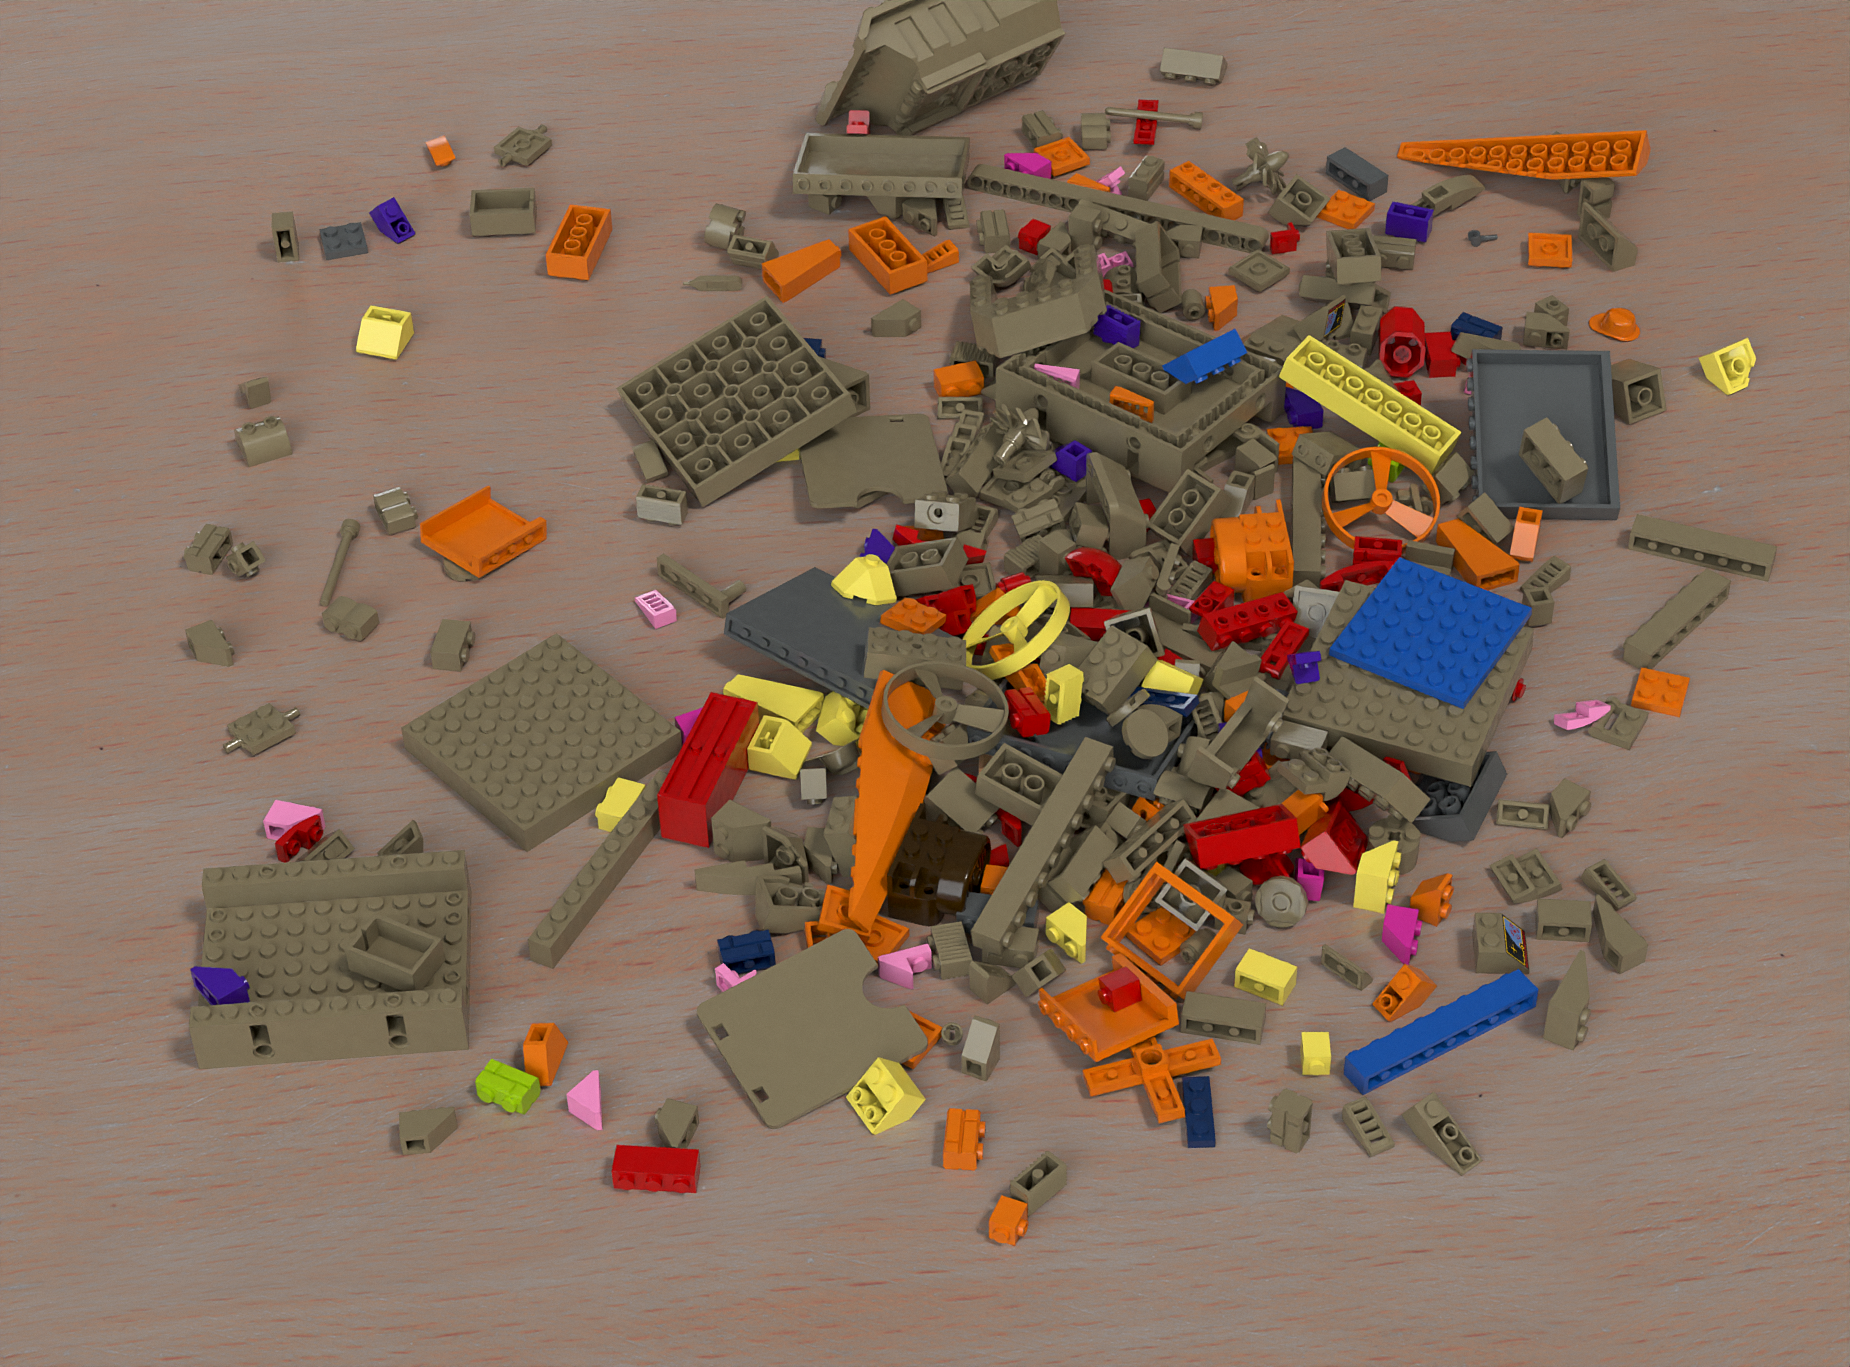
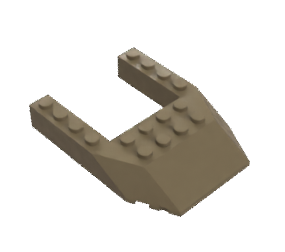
(1041, 315)

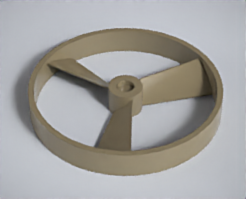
(947, 710)

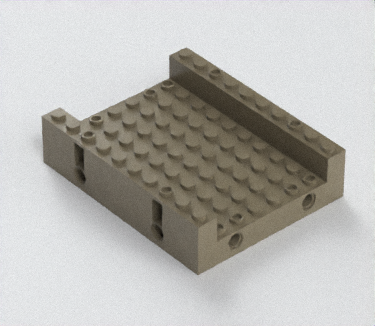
(1187, 416)
(289, 939)

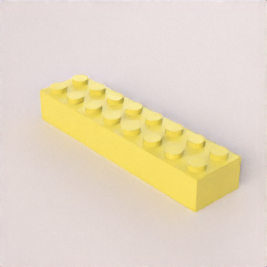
(1369, 403)

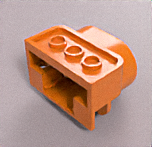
(1253, 553)

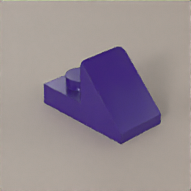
(1305, 666)

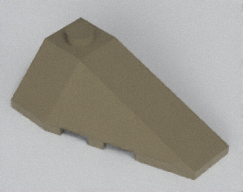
(786, 905)

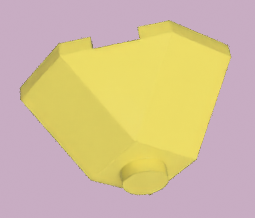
(1729, 366)
(867, 579)

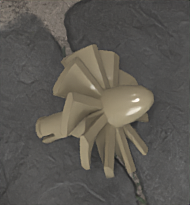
(1264, 167)
(1019, 432)

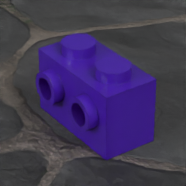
(1409, 221)

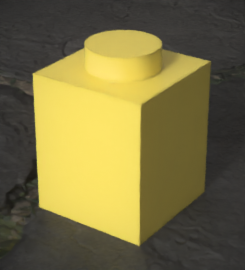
(1315, 1053)

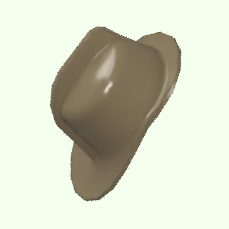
(840, 760)

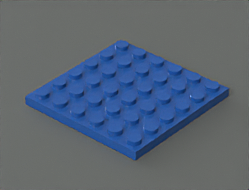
(1431, 632)

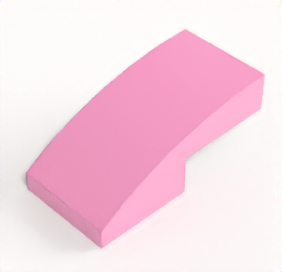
(1585, 714)

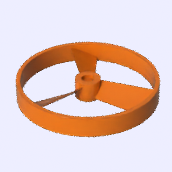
(1381, 500)

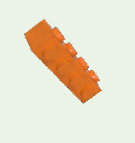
(1205, 192)

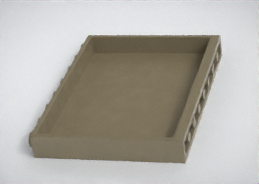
(882, 165)

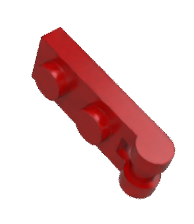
(1286, 642)

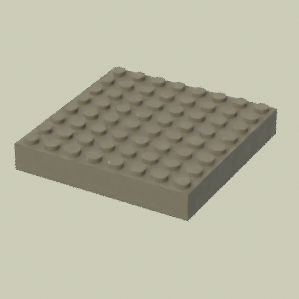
(736, 400)
(1395, 718)
(541, 741)

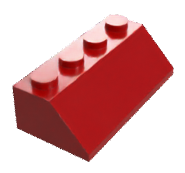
(1242, 836)
(1335, 841)

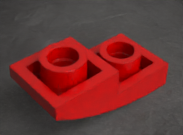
(302, 835)

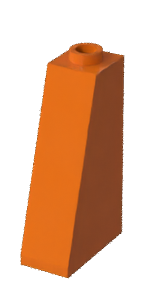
(800, 269)
(1476, 557)

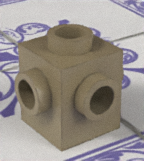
(245, 559)

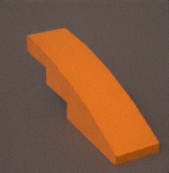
(1028, 676)

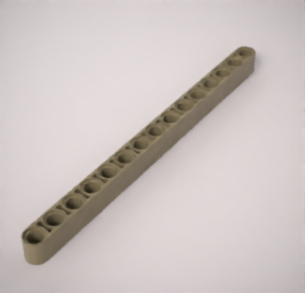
(1066, 196)

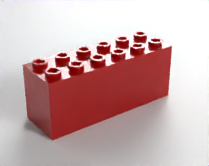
(707, 769)

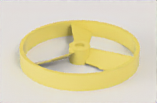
(1038, 597)

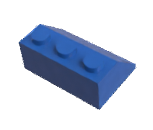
(1207, 358)

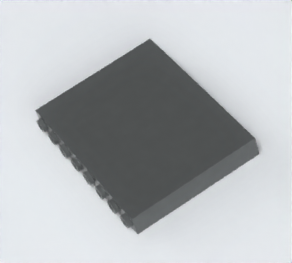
(1522, 388)
(813, 632)
(1062, 741)

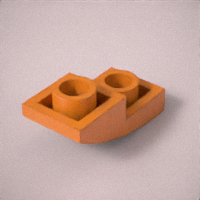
(440, 151)

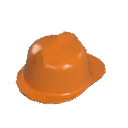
(1616, 323)

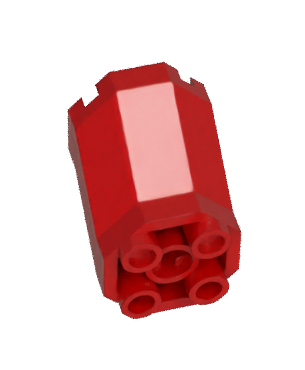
(1401, 341)

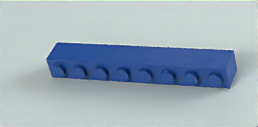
(1440, 1031)

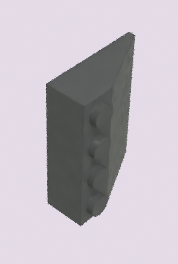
(1458, 809)

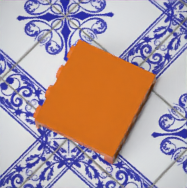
(481, 533)
(1097, 1027)

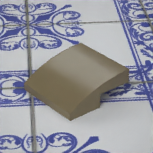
(1526, 877)

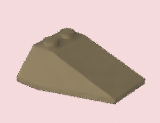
(1274, 339)

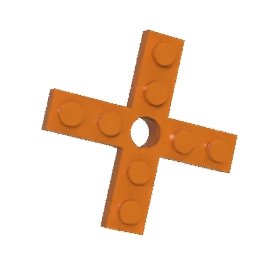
(1155, 1077)

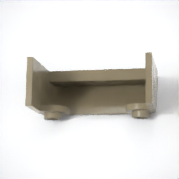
(1227, 448)
(1112, 486)
(1240, 737)

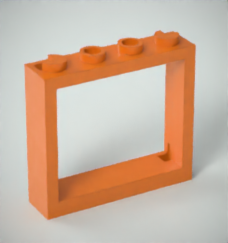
(1136, 905)

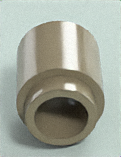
(1192, 304)
(1196, 944)

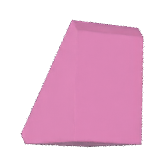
(585, 1100)

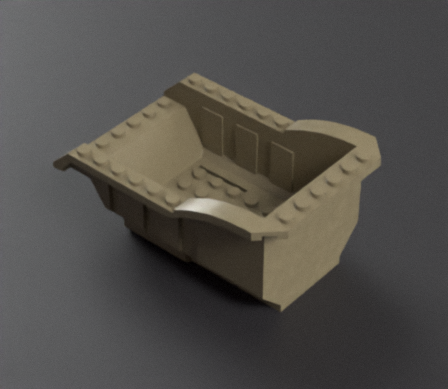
(940, 57)

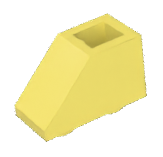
(1068, 930)

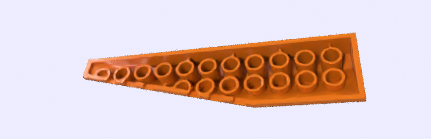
(1541, 155)
(890, 792)

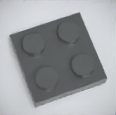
(343, 241)

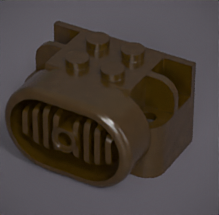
(935, 870)

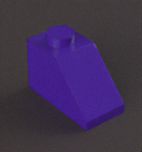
(220, 985)

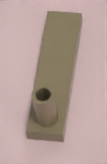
(697, 588)

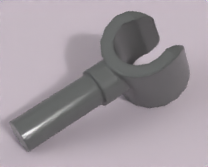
(1476, 239)

